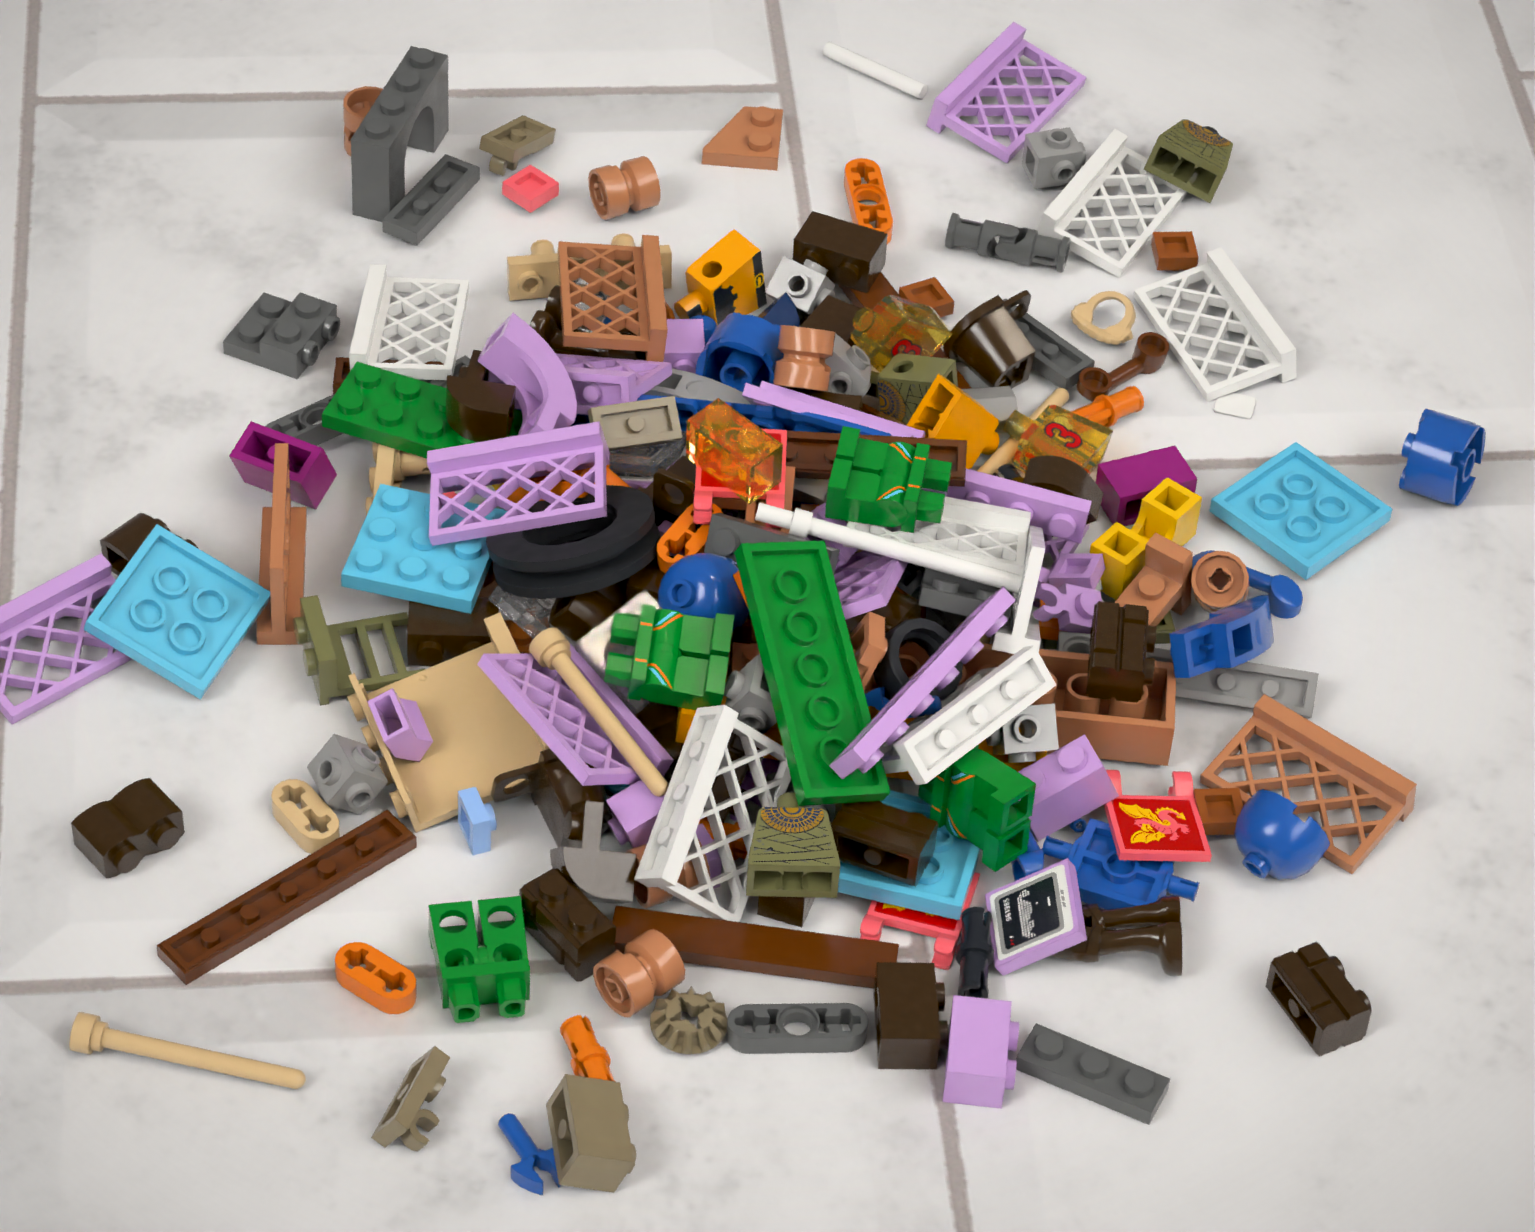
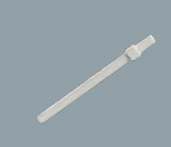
(802, 524)

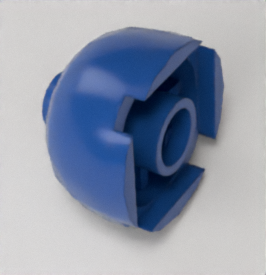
(702, 587)
(1276, 839)

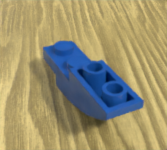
(1223, 640)

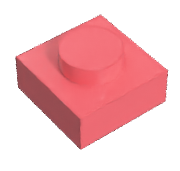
(530, 188)

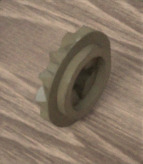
(682, 1035)

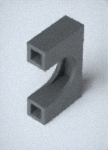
(406, 113)

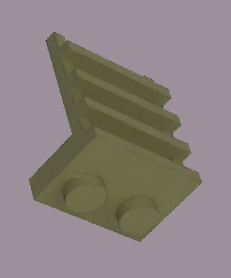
(326, 657)

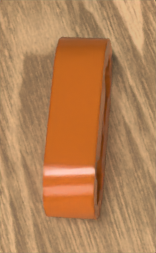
(682, 534)
(372, 982)

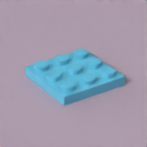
(1300, 510)
(399, 561)
(177, 611)
(943, 883)

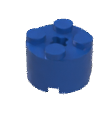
(741, 352)
(1442, 457)

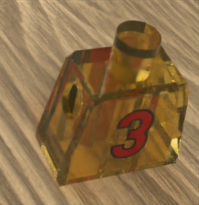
(898, 328)
(1058, 434)

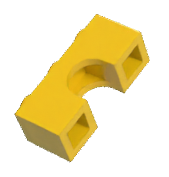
(1165, 510)

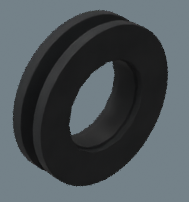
(616, 547)

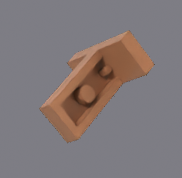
(1163, 581)

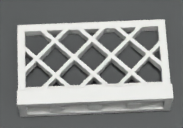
(1088, 191)
(1249, 315)
(376, 324)
(969, 532)
(1022, 627)
(968, 716)
(691, 793)

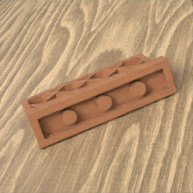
(643, 297)
(281, 558)
(1335, 762)

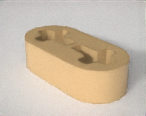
(297, 821)

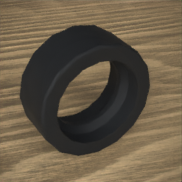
(927, 635)

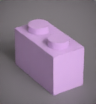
(1067, 786)
(978, 1052)

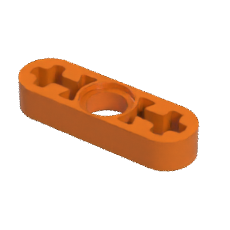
(873, 191)

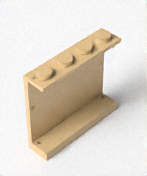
(471, 730)

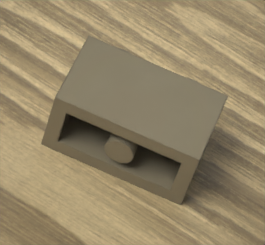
(590, 1133)

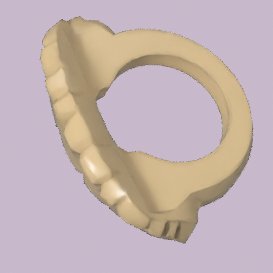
(1119, 333)

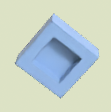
(475, 820)

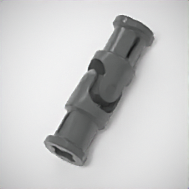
(1014, 243)

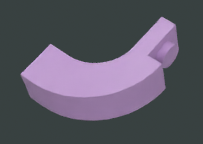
(541, 381)

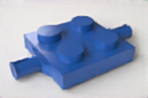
(1113, 881)

